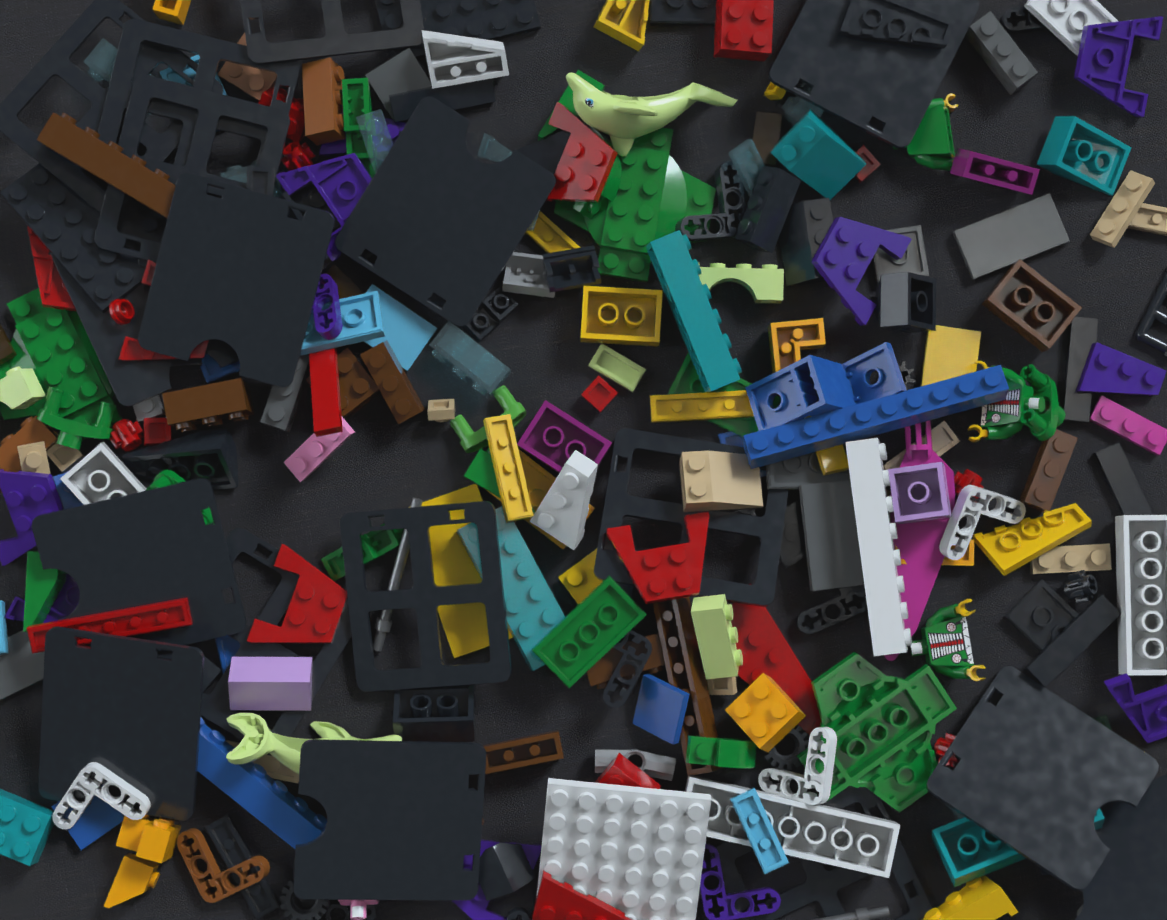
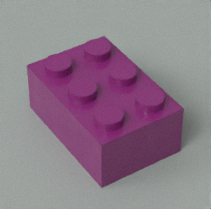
(556, 436)

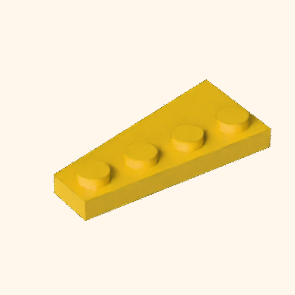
(1021, 543)

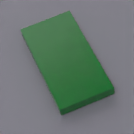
(689, 382)
(589, 631)

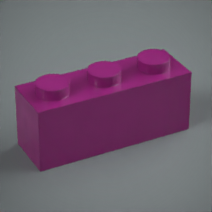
(994, 171)

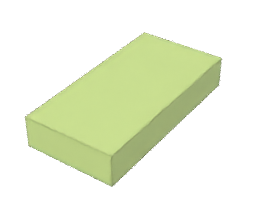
(617, 367)

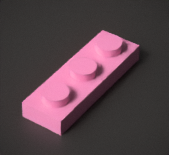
(316, 451)

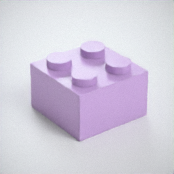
(919, 493)

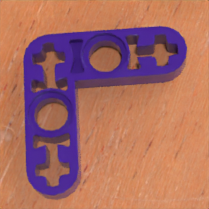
(326, 293)
(728, 900)

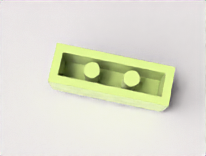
(716, 636)

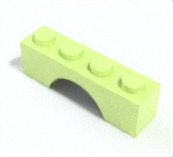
(763, 283)
(20, 388)

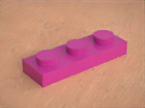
(1129, 425)

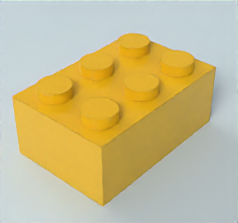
(621, 316)

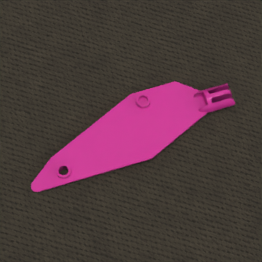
(920, 540)

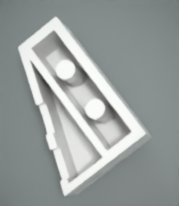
(462, 59)
(567, 501)

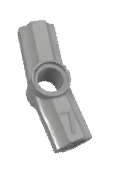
(653, 764)

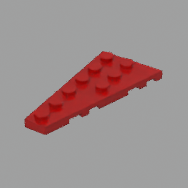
(769, 653)
(562, 902)

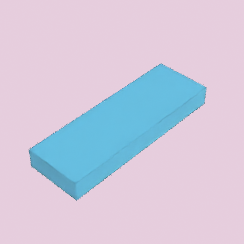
(759, 830)

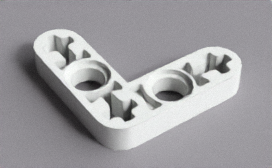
(973, 510)
(812, 777)
(92, 788)

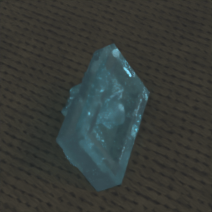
(747, 163)

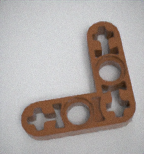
(219, 879)

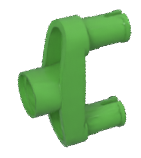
(474, 441)

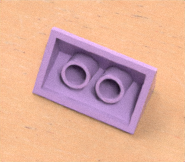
(270, 683)

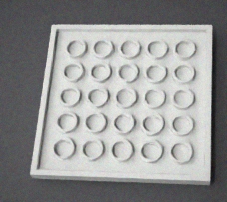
(627, 846)

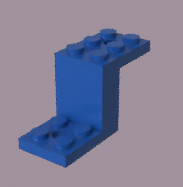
(822, 386)

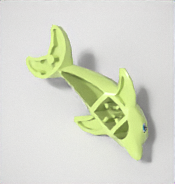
(633, 117)
(260, 741)

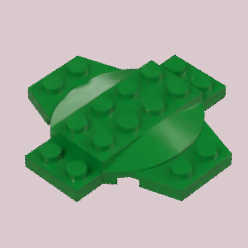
(646, 207)
(61, 358)
(880, 728)

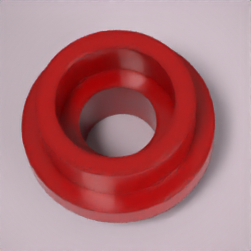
(121, 311)

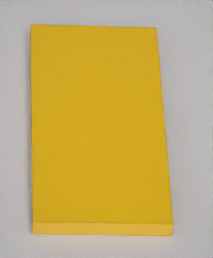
(462, 623)

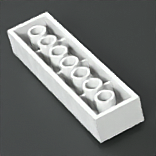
(877, 547)
(805, 829)

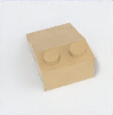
(718, 481)

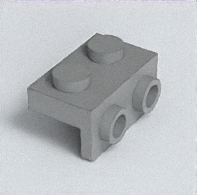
(526, 275)

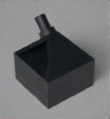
(906, 302)

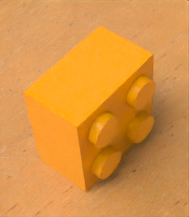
(765, 712)

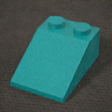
(1084, 154)
(818, 155)

